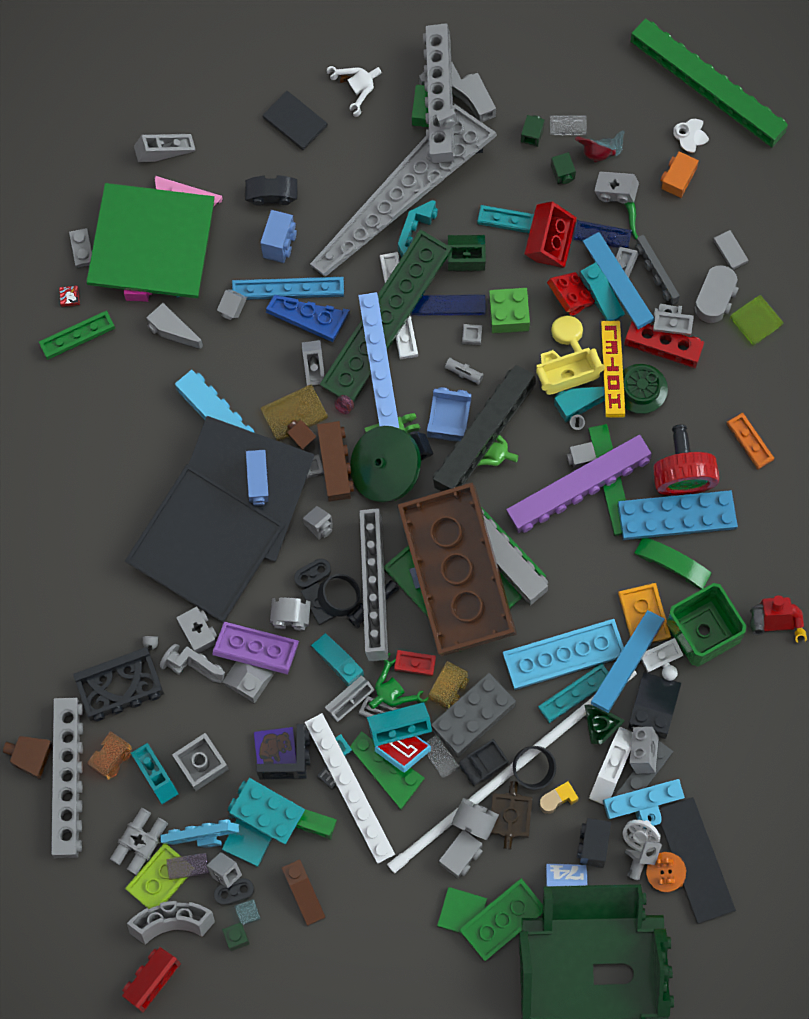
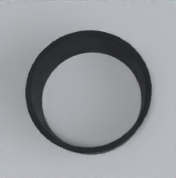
(327, 606)
(551, 771)

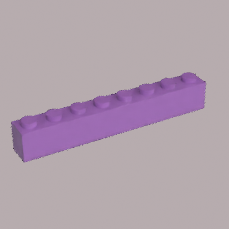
(579, 484)

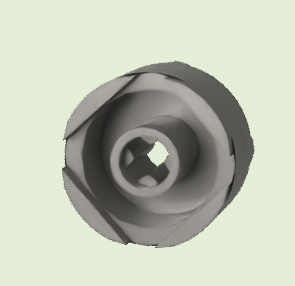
(290, 613)
(474, 819)

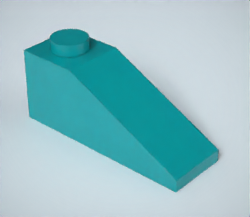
(602, 293)
(578, 401)
(337, 659)
(154, 773)

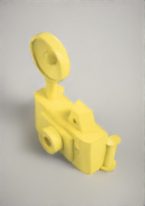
(572, 369)

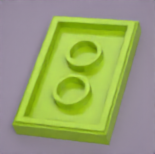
(152, 883)

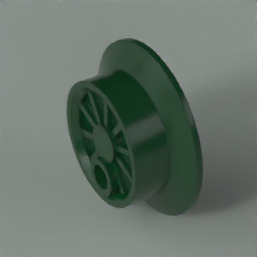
(644, 388)

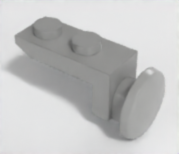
(197, 661)

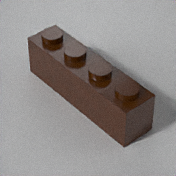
(334, 463)

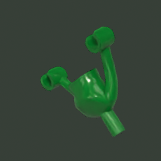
(392, 690)

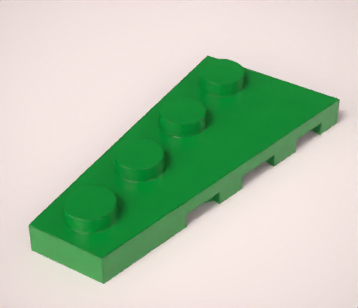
(397, 784)

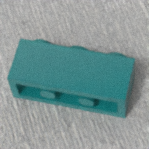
(399, 724)

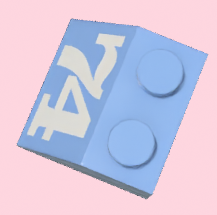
(566, 875)

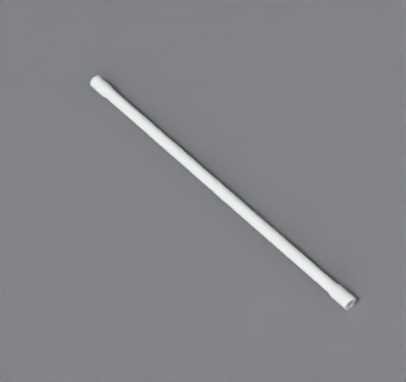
(403, 858)

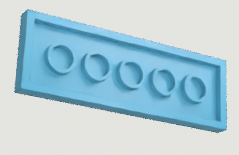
(563, 654)

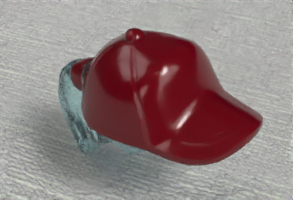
(602, 148)

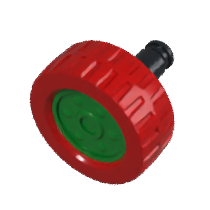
(686, 470)

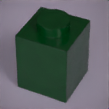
(532, 130)
(563, 168)
(236, 936)

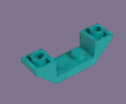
(423, 214)

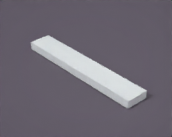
(405, 339)

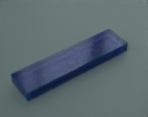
(450, 305)

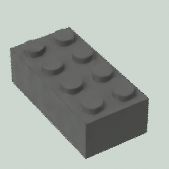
(473, 715)

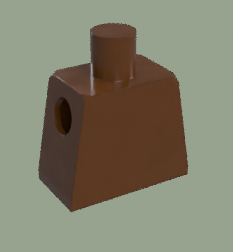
(29, 754)

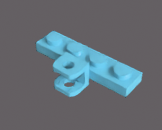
(644, 801)
(205, 834)

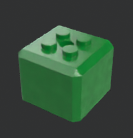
(710, 609)

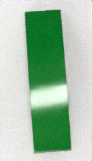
(673, 561)

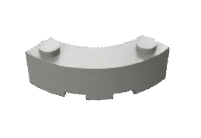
(170, 917)

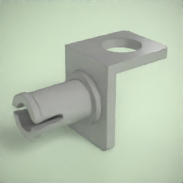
(640, 858)

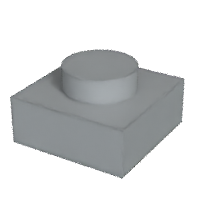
(447, 119)

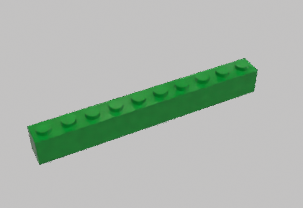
(709, 82)

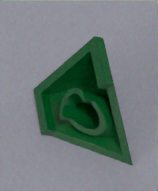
(601, 724)

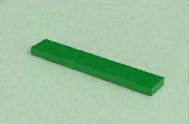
(613, 493)

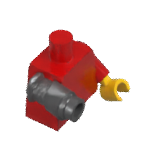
(777, 614)

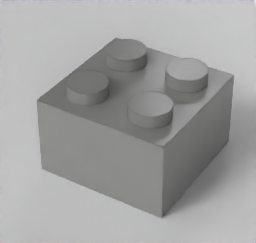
(200, 762)

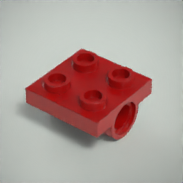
(571, 292)

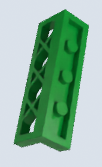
(317, 824)

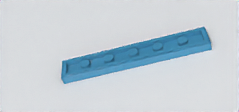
(618, 280)
(290, 287)
(627, 661)

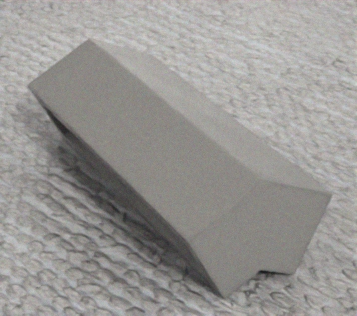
(349, 698)

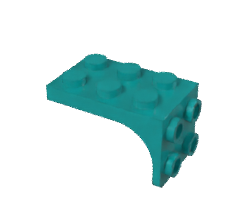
(265, 810)

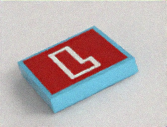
(404, 752)

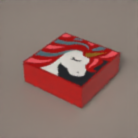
(69, 296)

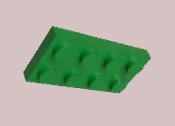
(501, 919)

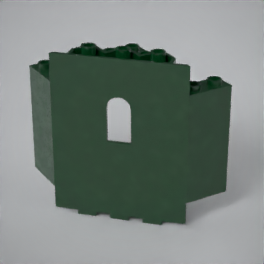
(586, 929)

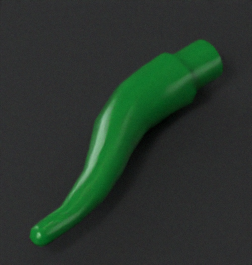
(632, 217)

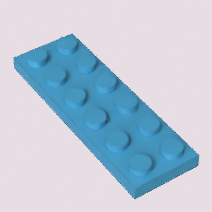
(677, 515)

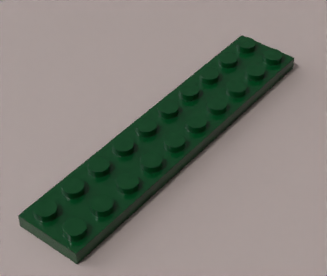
(396, 303)

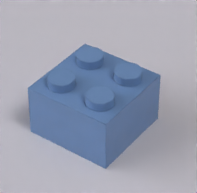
(278, 236)

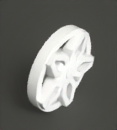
(640, 835)

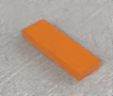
(750, 441)

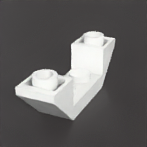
(612, 766)

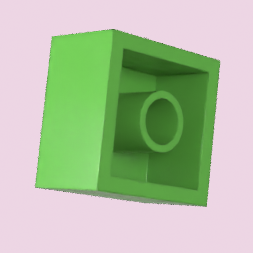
(509, 310)

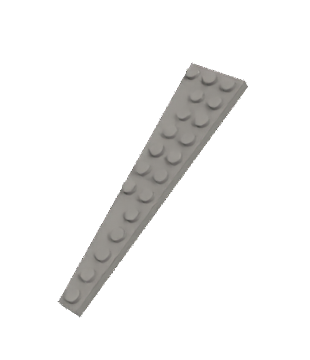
(402, 189)

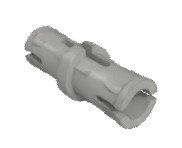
(453, 366)

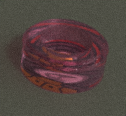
(344, 404)

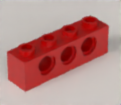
(669, 351)

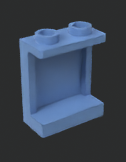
(449, 414)

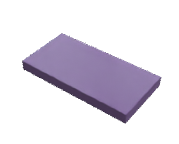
(255, 647)

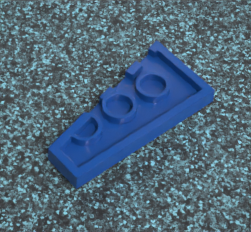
(313, 318)

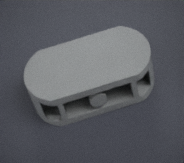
(716, 294)

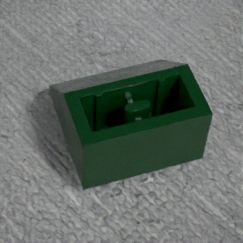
(467, 253)

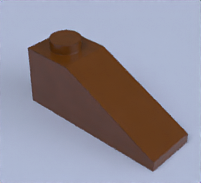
(303, 892)

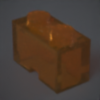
(111, 756)

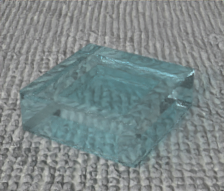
(247, 912)

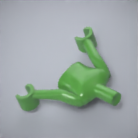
(498, 453)

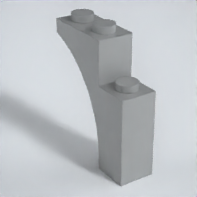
(471, 92)

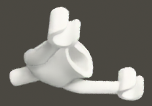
(360, 83)

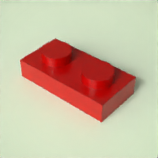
(415, 663)

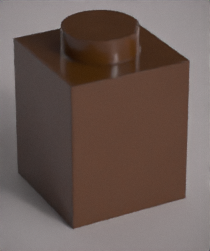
(300, 433)

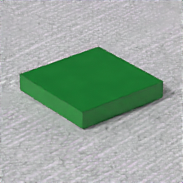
(459, 909)

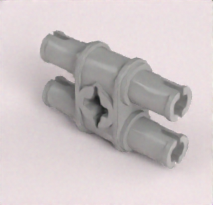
(135, 831)

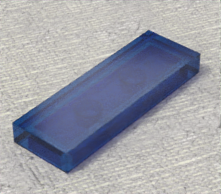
(612, 235)

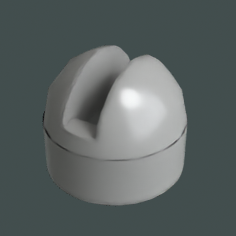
(573, 422)
(150, 640)

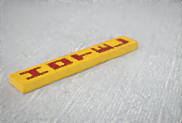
(613, 369)

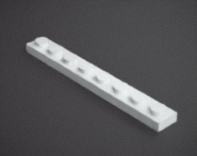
(349, 788)

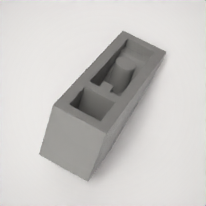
(163, 146)
(171, 327)

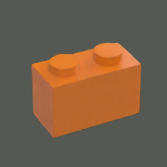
(679, 175)

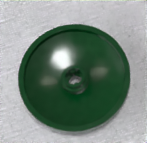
(385, 464)

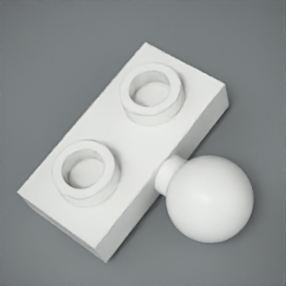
(661, 656)

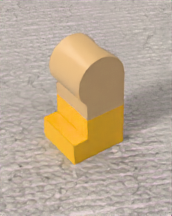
(556, 797)

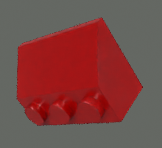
(550, 235)
(150, 978)

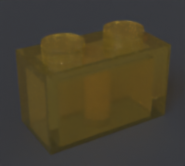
(448, 685)

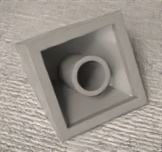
(248, 680)

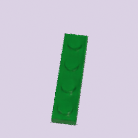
(76, 335)

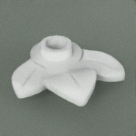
(693, 135)

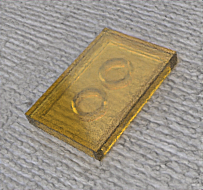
(298, 405)

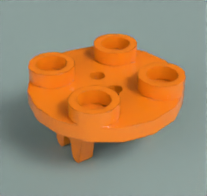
(667, 882)

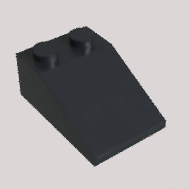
(655, 704)

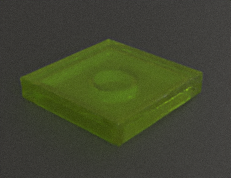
(756, 320)

